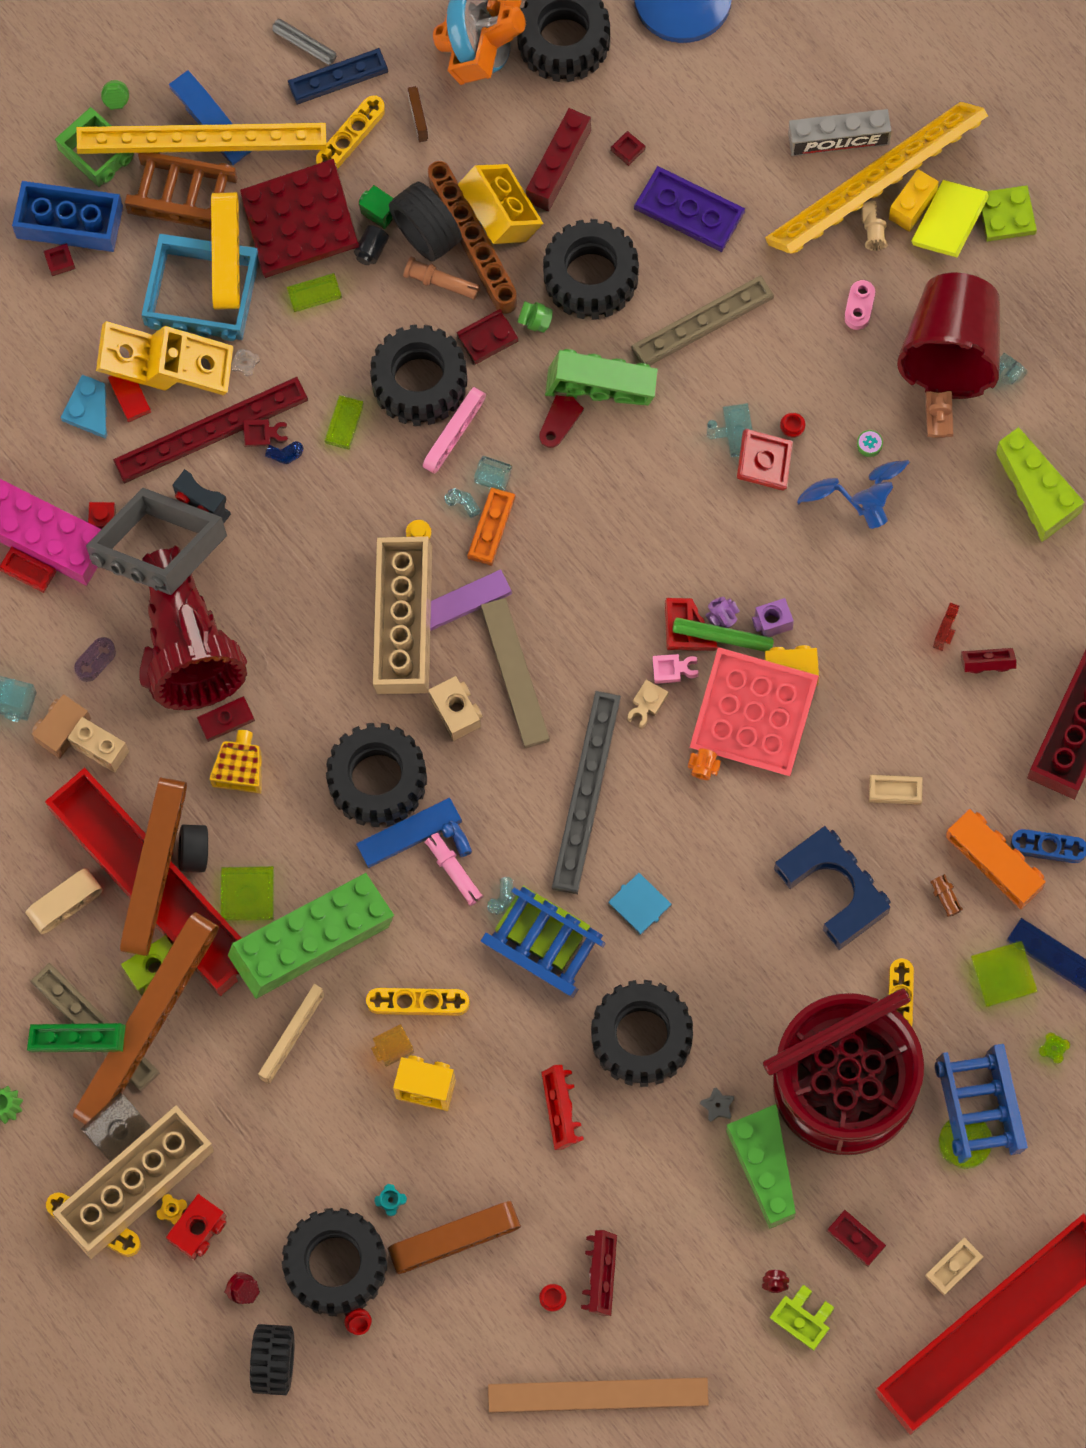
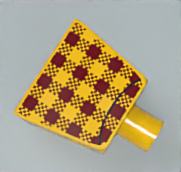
(238, 765)

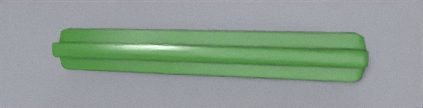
(722, 634)

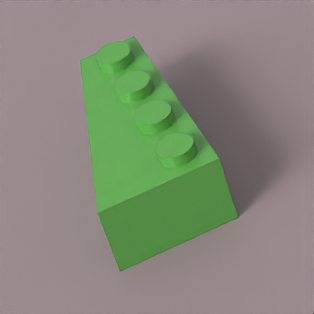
(601, 378)
(763, 1158)

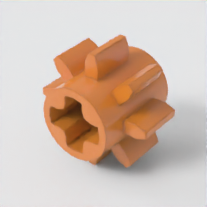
(704, 764)

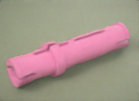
(453, 868)

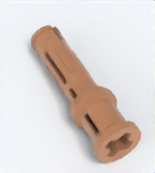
(429, 275)

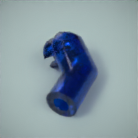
(287, 454)

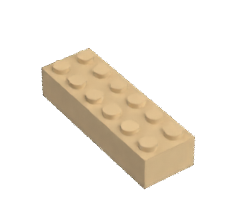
(402, 615)
(133, 1182)

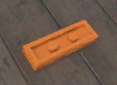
(491, 526)

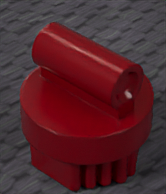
(242, 1288)

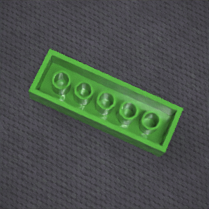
(310, 935)

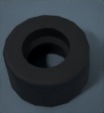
(193, 848)

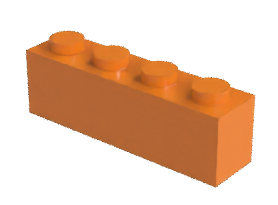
(995, 858)

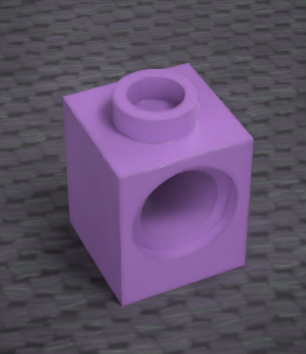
(778, 609)

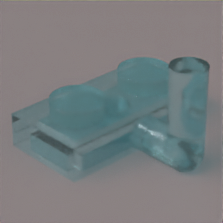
(736, 421)

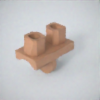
(939, 414)

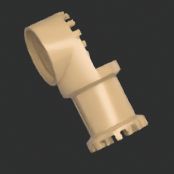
(874, 227)

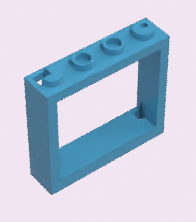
(201, 250)

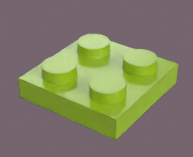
(1008, 214)

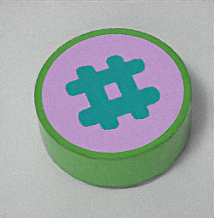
(869, 443)

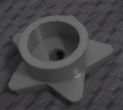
(713, 1111)

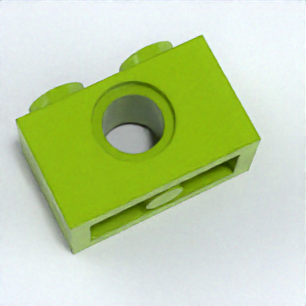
(138, 965)

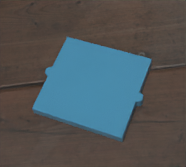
(639, 903)

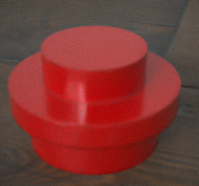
(792, 425)
(552, 1297)
(358, 1321)

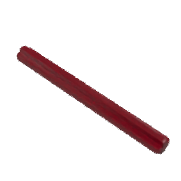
(836, 1031)

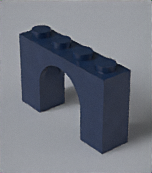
(824, 852)

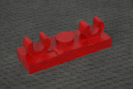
(560, 1107)

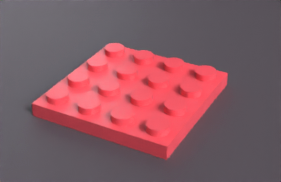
(754, 711)

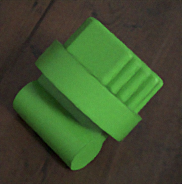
(115, 94)
(535, 316)

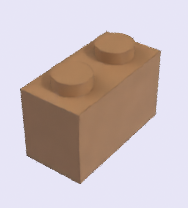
(58, 724)

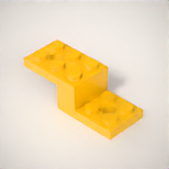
(164, 358)

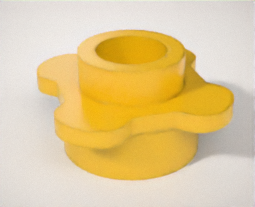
(168, 1202)

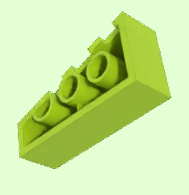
(1038, 484)

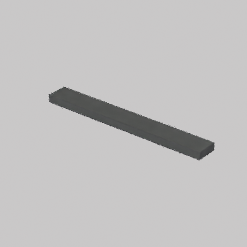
(586, 792)

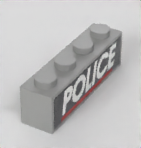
(839, 132)

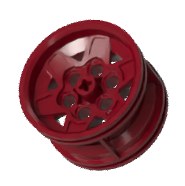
(840, 1130)

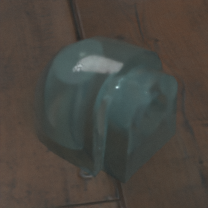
(1011, 370)

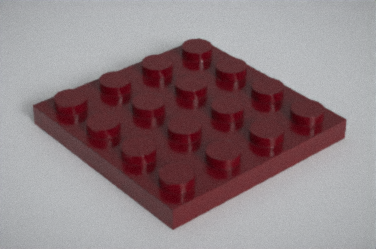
(299, 218)

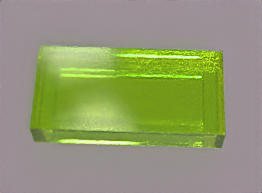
(314, 292)
(344, 422)

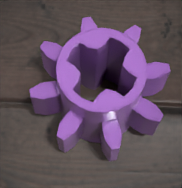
(722, 612)

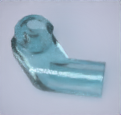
(464, 498)
(506, 896)

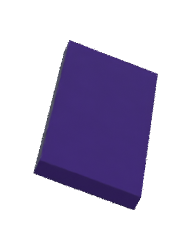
(689, 208)

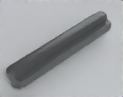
(304, 41)

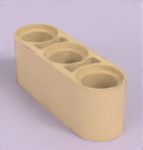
(64, 901)

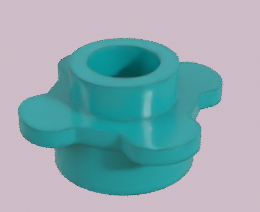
(390, 1192)

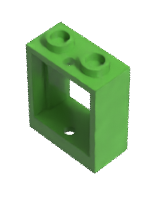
(68, 141)

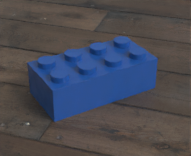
(67, 216)

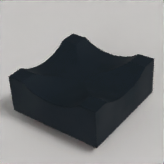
(191, 493)

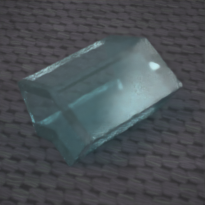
(492, 473)

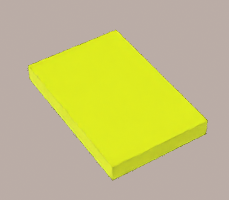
(950, 218)

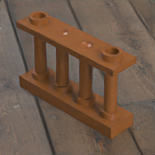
(164, 208)

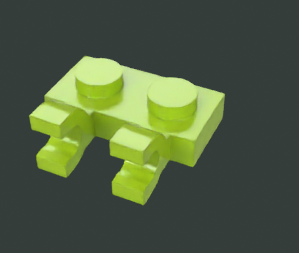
(799, 1322)

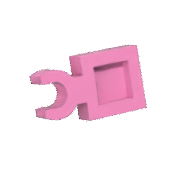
(669, 668)

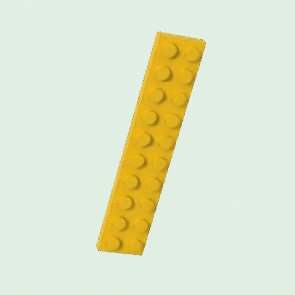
(875, 177)

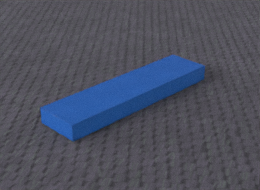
(407, 832)

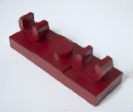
(601, 1273)

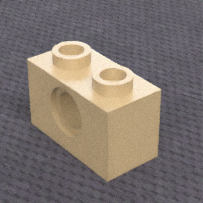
(461, 722)

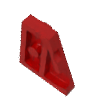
(685, 609)

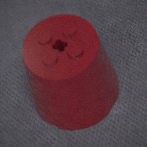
(954, 337)

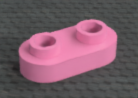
(859, 303)

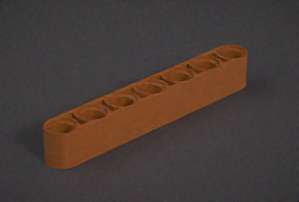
(475, 247)
(153, 866)

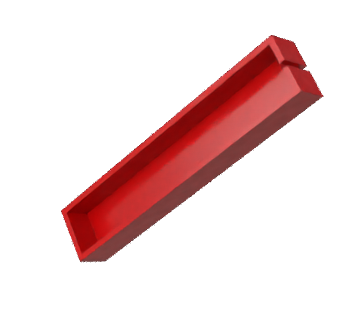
(117, 845)
(988, 1330)

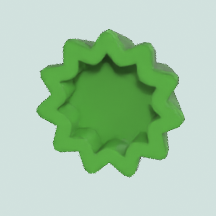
(9, 1104)

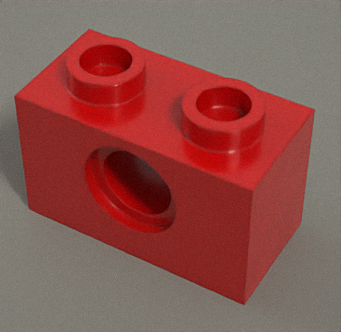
(198, 1211)

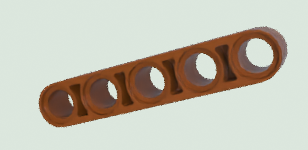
(454, 1237)

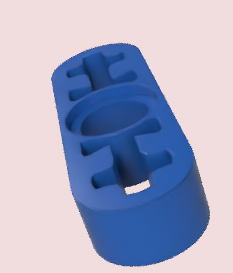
(1057, 838)

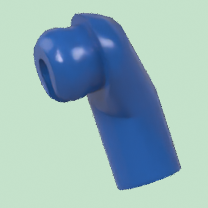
(459, 838)

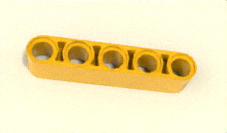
(225, 251)

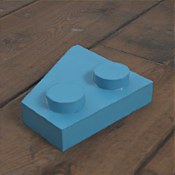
(87, 407)

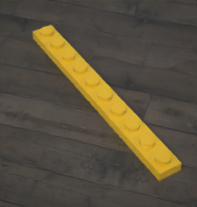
(201, 138)

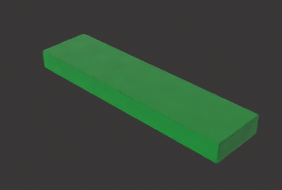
(76, 1037)

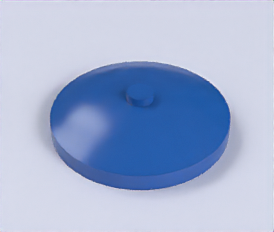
(682, 19)

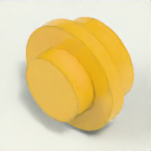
(418, 528)

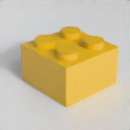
(424, 1083)

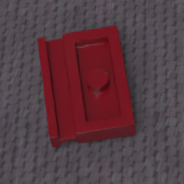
(487, 336)

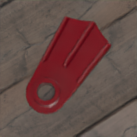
(560, 420)

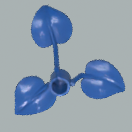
(871, 499)

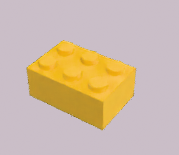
(500, 204)

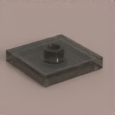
(115, 1127)

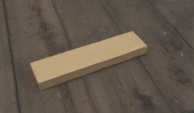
(291, 1034)

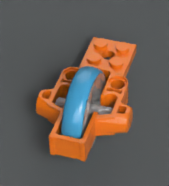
(478, 36)

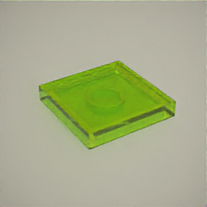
(247, 893)
(1004, 974)

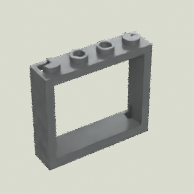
(207, 525)

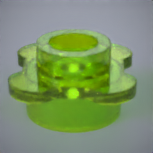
(1053, 1040)

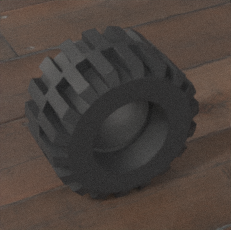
(272, 1359)

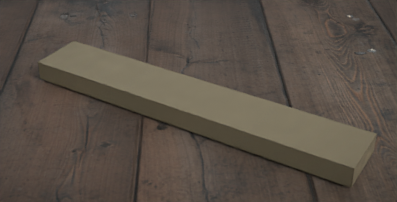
(702, 321)
(515, 673)
(81, 1011)

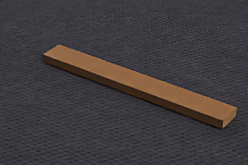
(598, 1395)

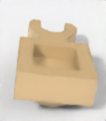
(648, 700)

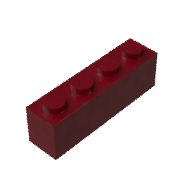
(558, 159)

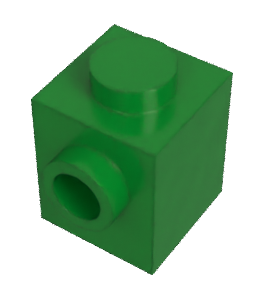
(375, 206)

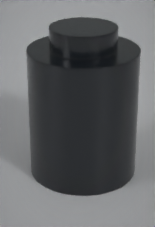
(371, 245)

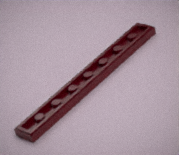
(209, 430)

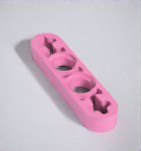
(454, 430)

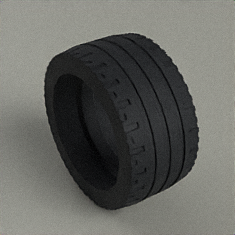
(425, 221)

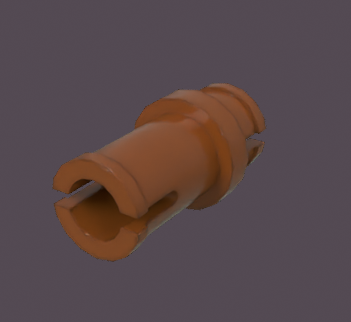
(944, 892)

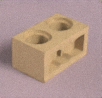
(98, 744)

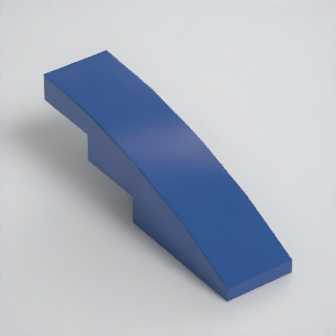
(202, 108)

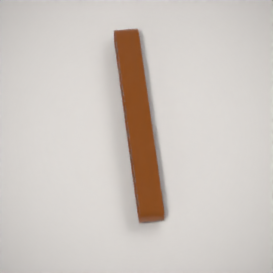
(148, 1015)

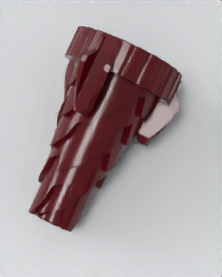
(190, 657)

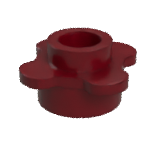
(775, 1281)

